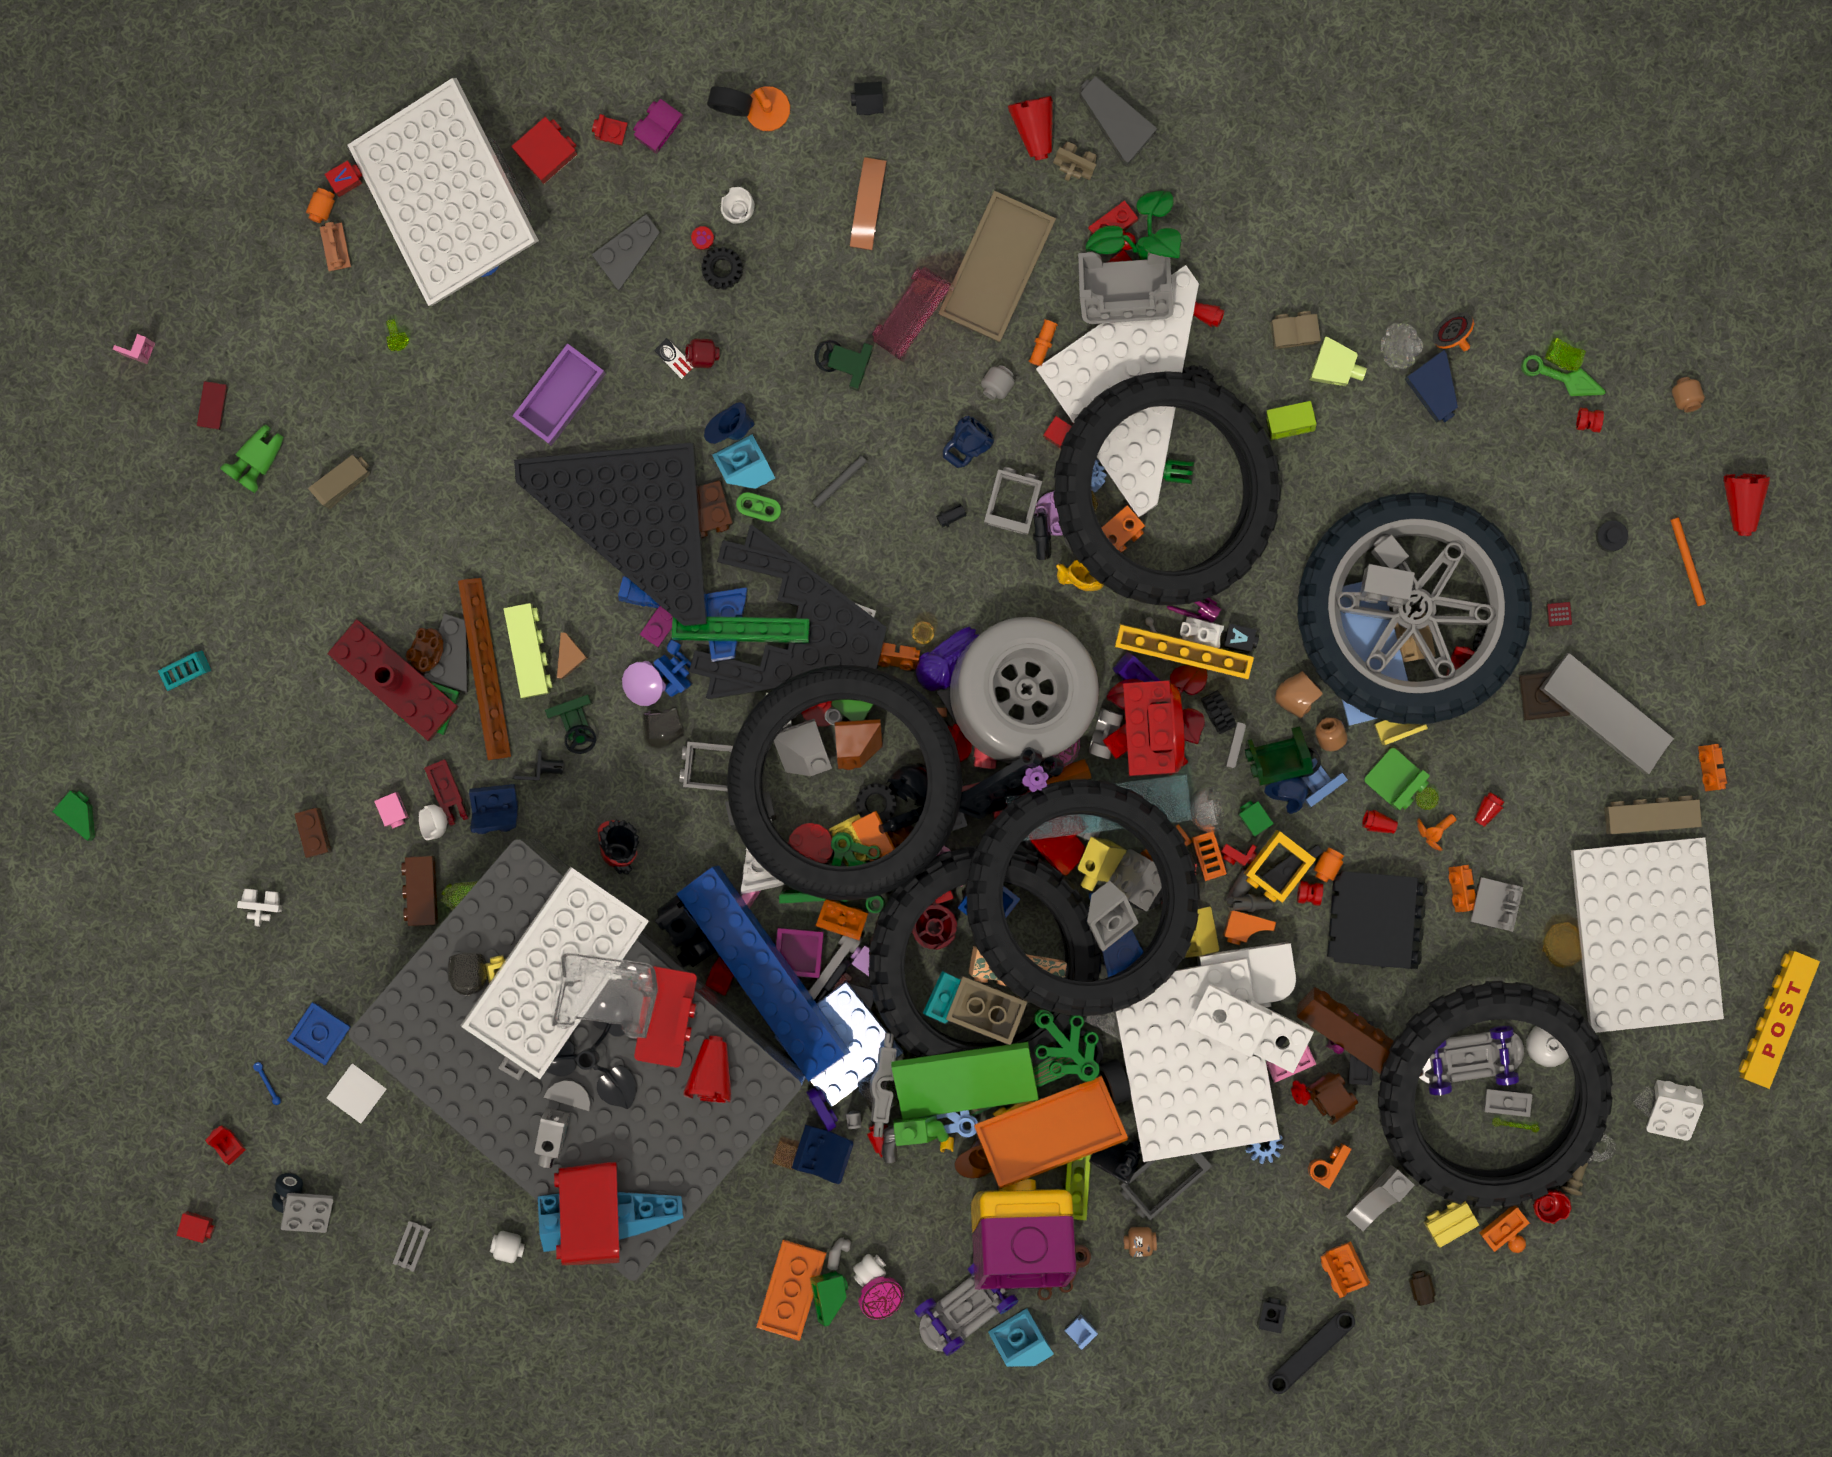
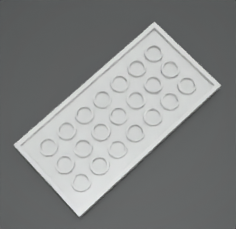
(519, 1000)

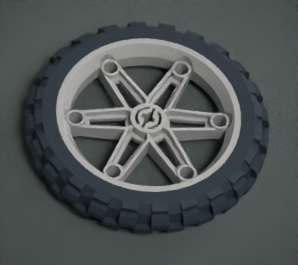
(1423, 701)

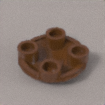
(425, 649)

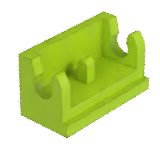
(1291, 420)

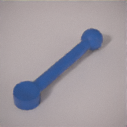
(258, 1067)

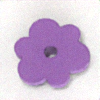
(1029, 779)

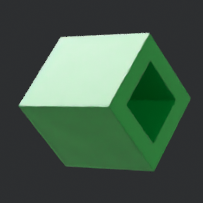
(1254, 817)

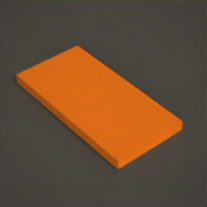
(1050, 1132)

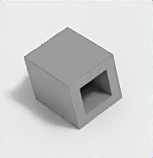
(1389, 552)

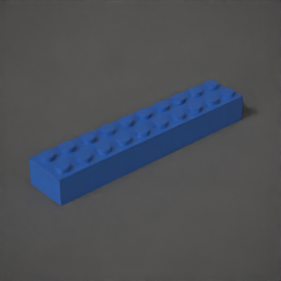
(763, 973)

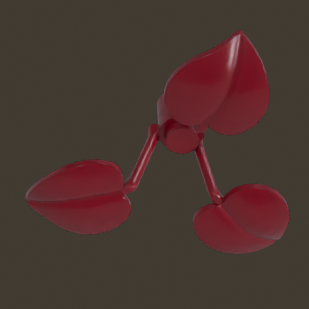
(1186, 679)

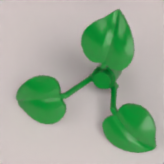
(1164, 242)

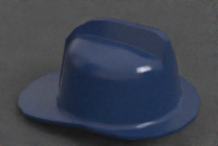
(729, 424)

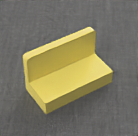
(1390, 732)
(1204, 938)

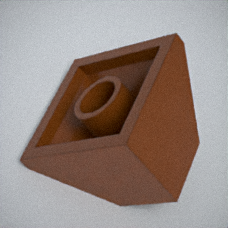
(857, 742)

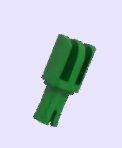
(1168, 470)

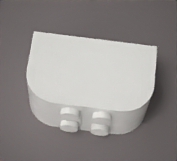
(1269, 968)

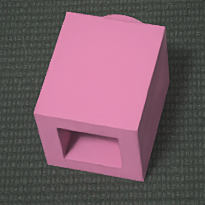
(392, 810)

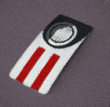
(673, 358)

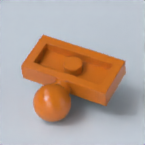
(1505, 1229)

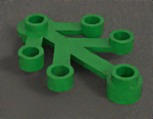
(852, 861)
(1069, 1047)

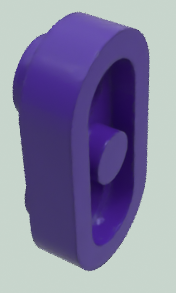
(827, 1116)

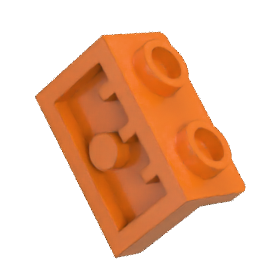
(842, 919)

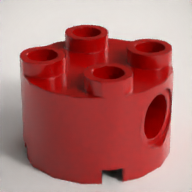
(812, 841)

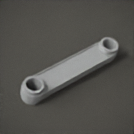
(847, 944)

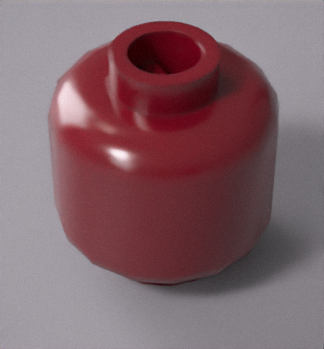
(701, 353)

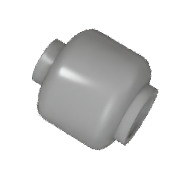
(997, 382)

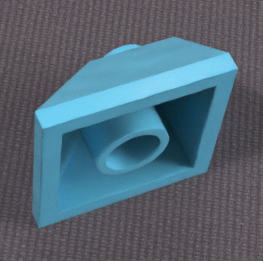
(744, 464)
(1020, 1341)

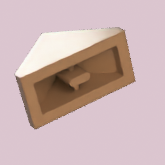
(569, 656)

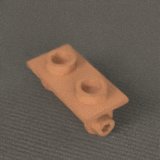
(335, 246)

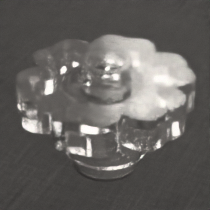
(1400, 345)

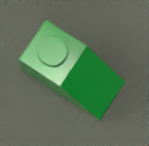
(77, 813)
(828, 1295)

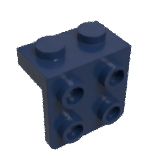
(493, 808)
(823, 1154)

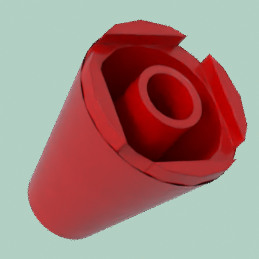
(1034, 125)
(1745, 500)
(710, 1072)

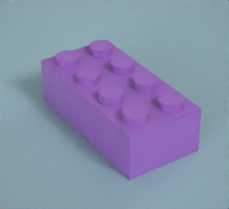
(559, 394)

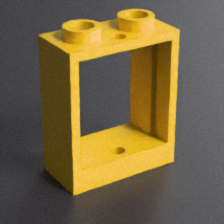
(1255, 881)

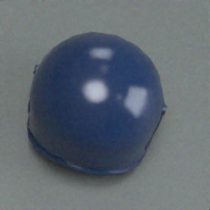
(1290, 790)

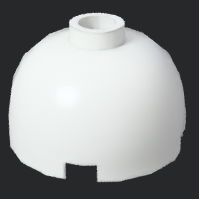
(1545, 1048)

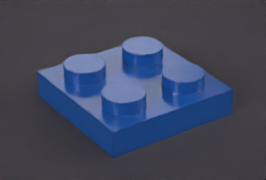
(319, 1033)

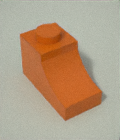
(1242, 926)

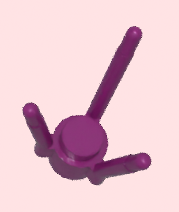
(1207, 610)

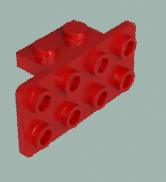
(1061, 851)
(669, 1019)

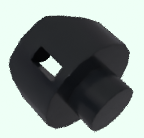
(1611, 536)

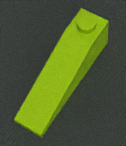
(1078, 1185)

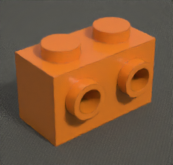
(1123, 528)

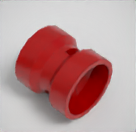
(1589, 420)
(1310, 893)

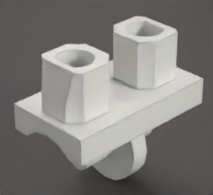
(1201, 631)
(249, 901)

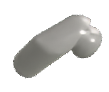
(835, 1252)

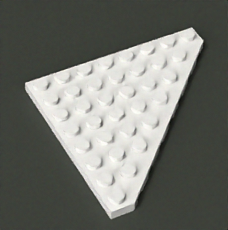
(1115, 352)

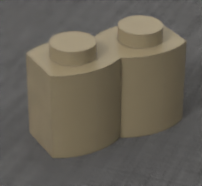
(1295, 331)

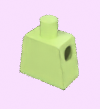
(1336, 364)

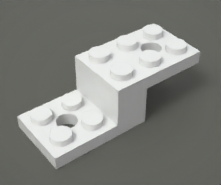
(1251, 1028)

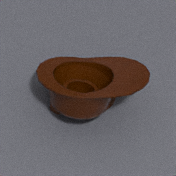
(973, 1162)

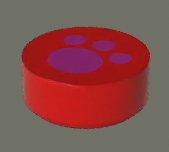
(702, 238)

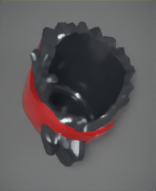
(618, 844)

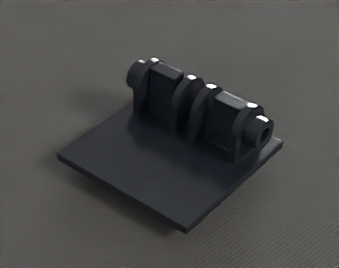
(1118, 1160)

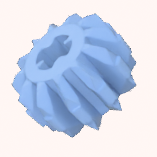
(1265, 1152)

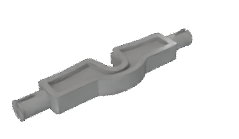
(881, 1097)

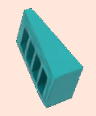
(197, 657)

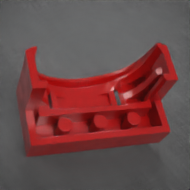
(1165, 728)

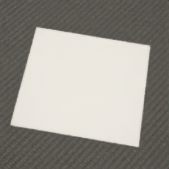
(356, 1093)

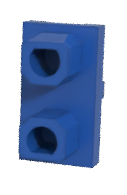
(674, 672)

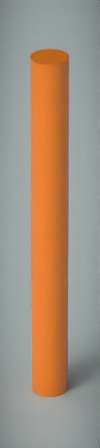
(1688, 562)

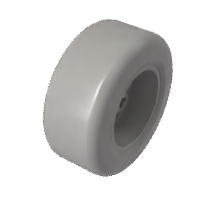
(1060, 660)

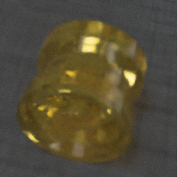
(924, 636)

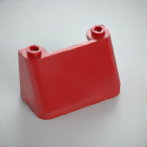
(588, 1214)

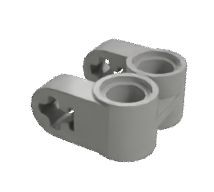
(1106, 724)

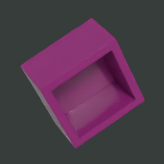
(801, 950)

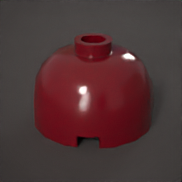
(935, 927)

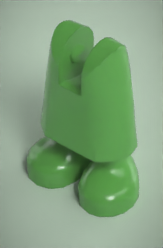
(257, 455)

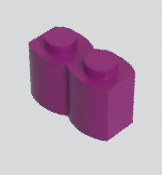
(657, 126)

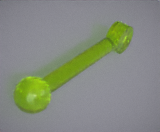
(1497, 1122)

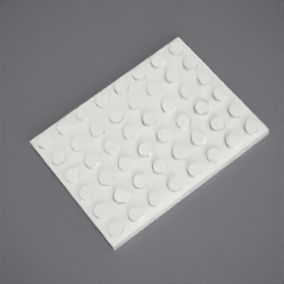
(442, 192)
(1647, 934)
(1185, 1085)

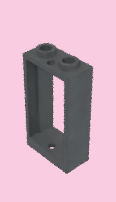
(1141, 1209)

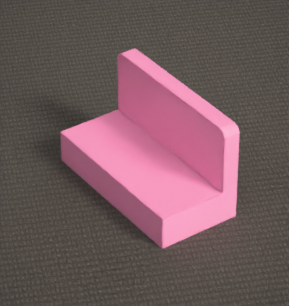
(140, 351)

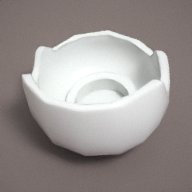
(737, 205)
(432, 822)

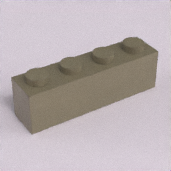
(1652, 816)

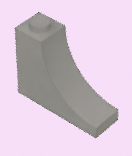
(1387, 1190)

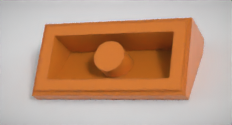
(1075, 770)
(868, 832)

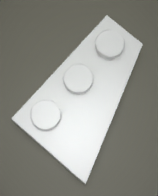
(756, 877)

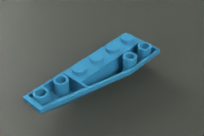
(635, 1215)

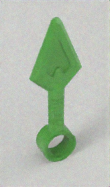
(1577, 382)

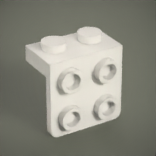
(1675, 1110)

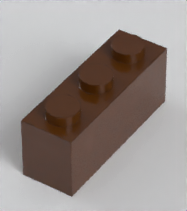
(420, 890)

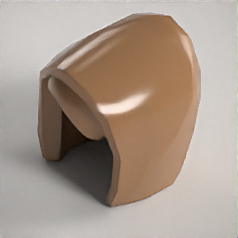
(1297, 694)

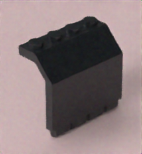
(1377, 920)

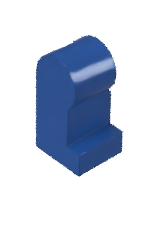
(633, 594)

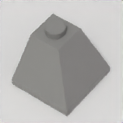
(802, 749)
(1110, 915)

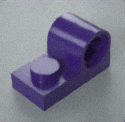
(1131, 668)

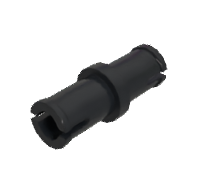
(1041, 536)

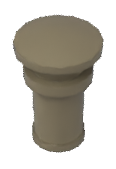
(1574, 1184)

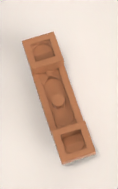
(867, 203)

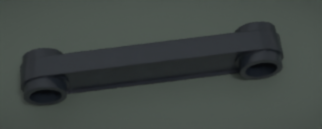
(1311, 1352)

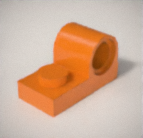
(1332, 1169)

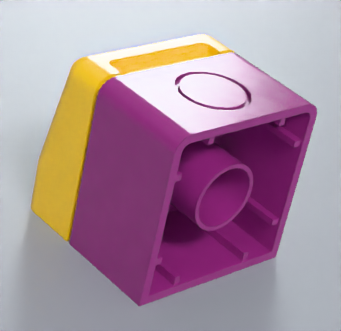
(1023, 1237)

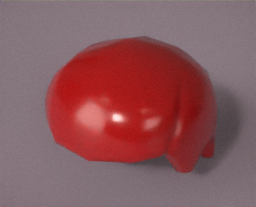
(1552, 1207)

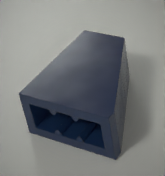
(1435, 387)

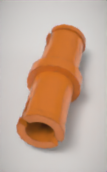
(1043, 342)

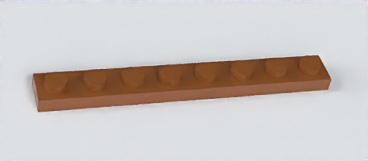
(484, 669)

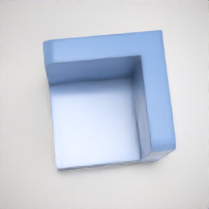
(1081, 1331)

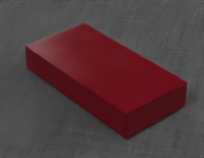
(212, 405)

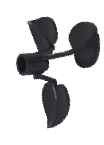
(614, 1087)

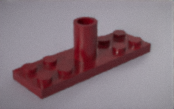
(405, 692)

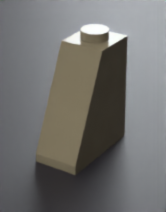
(340, 481)

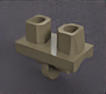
(1074, 164)

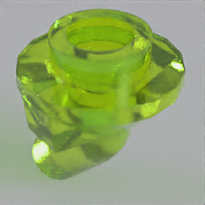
(396, 340)

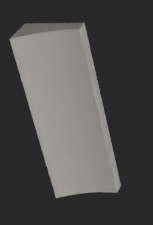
(1606, 713)

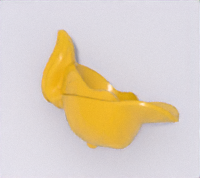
(1078, 576)

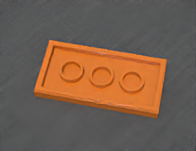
(790, 1290)

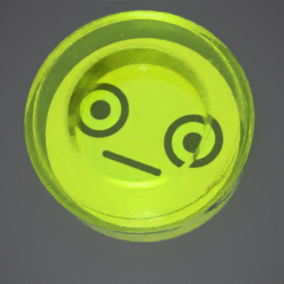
(1427, 798)

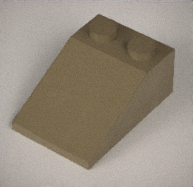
(986, 1010)

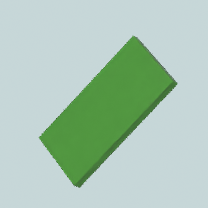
(965, 1080)

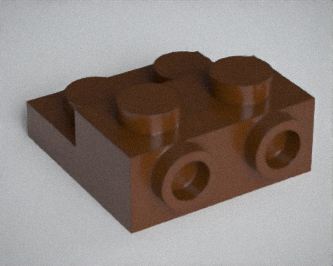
(713, 509)

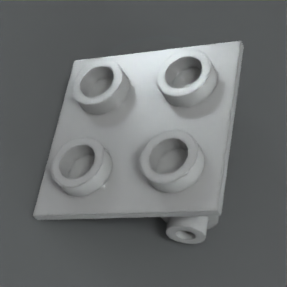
(1496, 904)

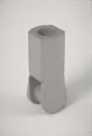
(854, 1119)

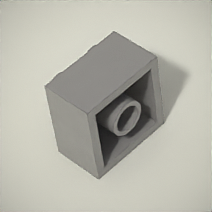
(1386, 585)

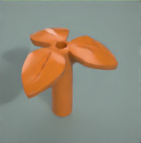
(1435, 833)

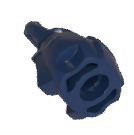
(970, 439)

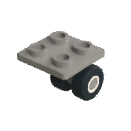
(300, 1210)

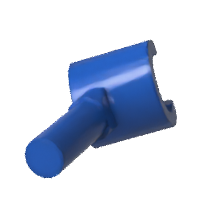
(673, 648)

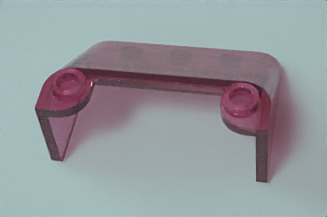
(912, 312)

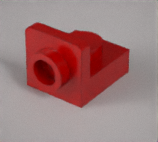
(609, 130)
(720, 977)

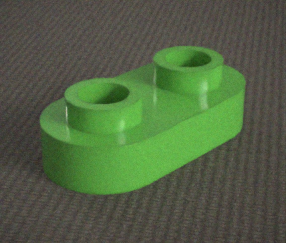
(758, 507)

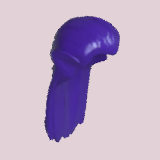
(937, 666)

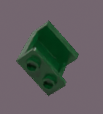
(1280, 759)

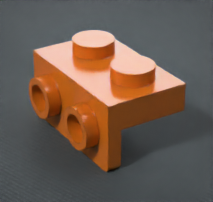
(1344, 1269)

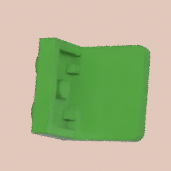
(1396, 779)

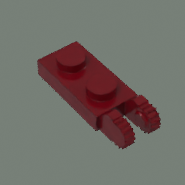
(445, 789)

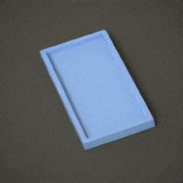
(1363, 635)

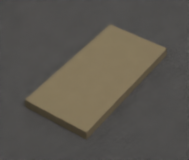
(997, 266)

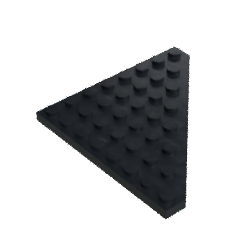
(635, 512)

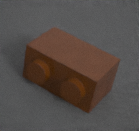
(313, 832)

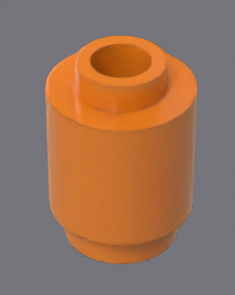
(320, 205)
(1328, 865)

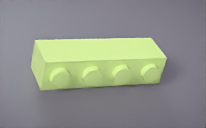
(527, 651)

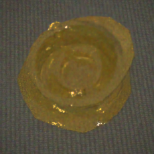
(1562, 945)

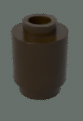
(1422, 1287)

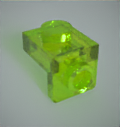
(1565, 355)

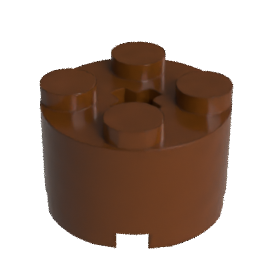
(1331, 1097)

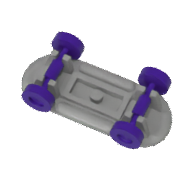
(1474, 1057)
(961, 1314)

